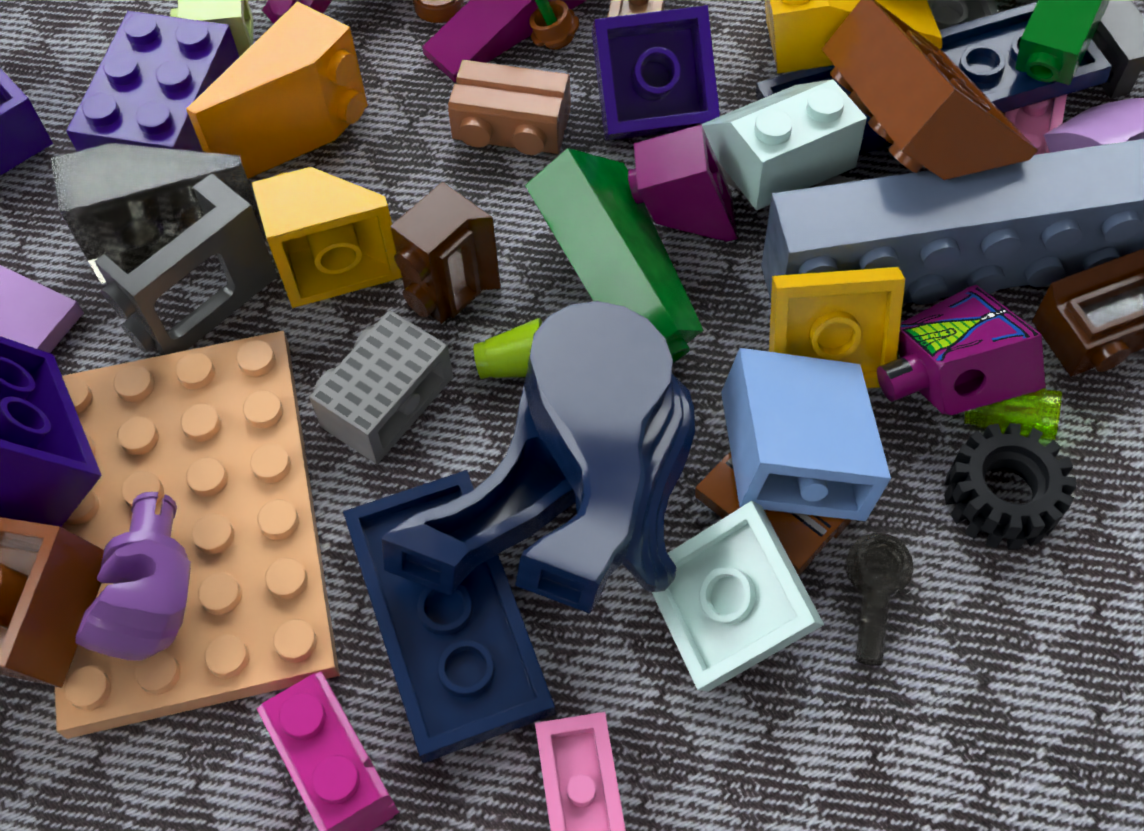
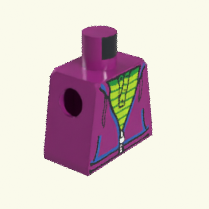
(965, 355)

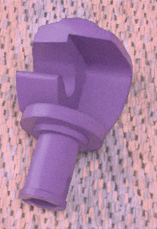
(148, 589)

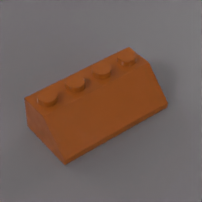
(920, 97)

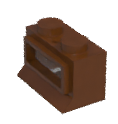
(445, 253)
(1095, 315)

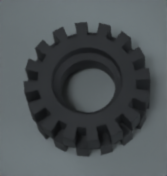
(1023, 457)

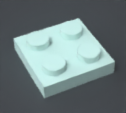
(734, 598)

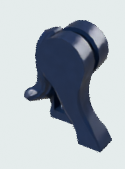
(592, 428)

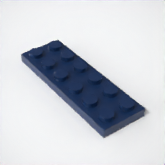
(988, 55)

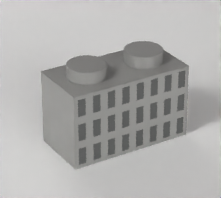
(382, 385)

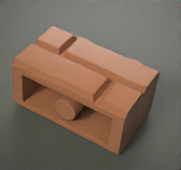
(509, 107)

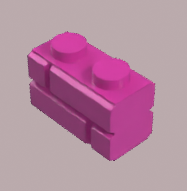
(326, 758)

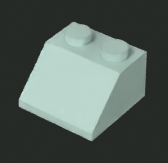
(788, 140)

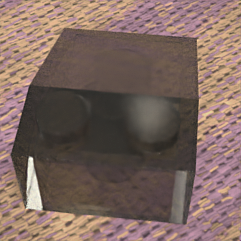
(137, 197)

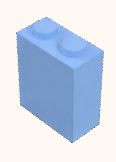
(803, 435)

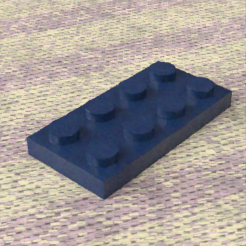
(457, 656)

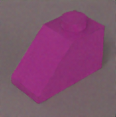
(683, 184)

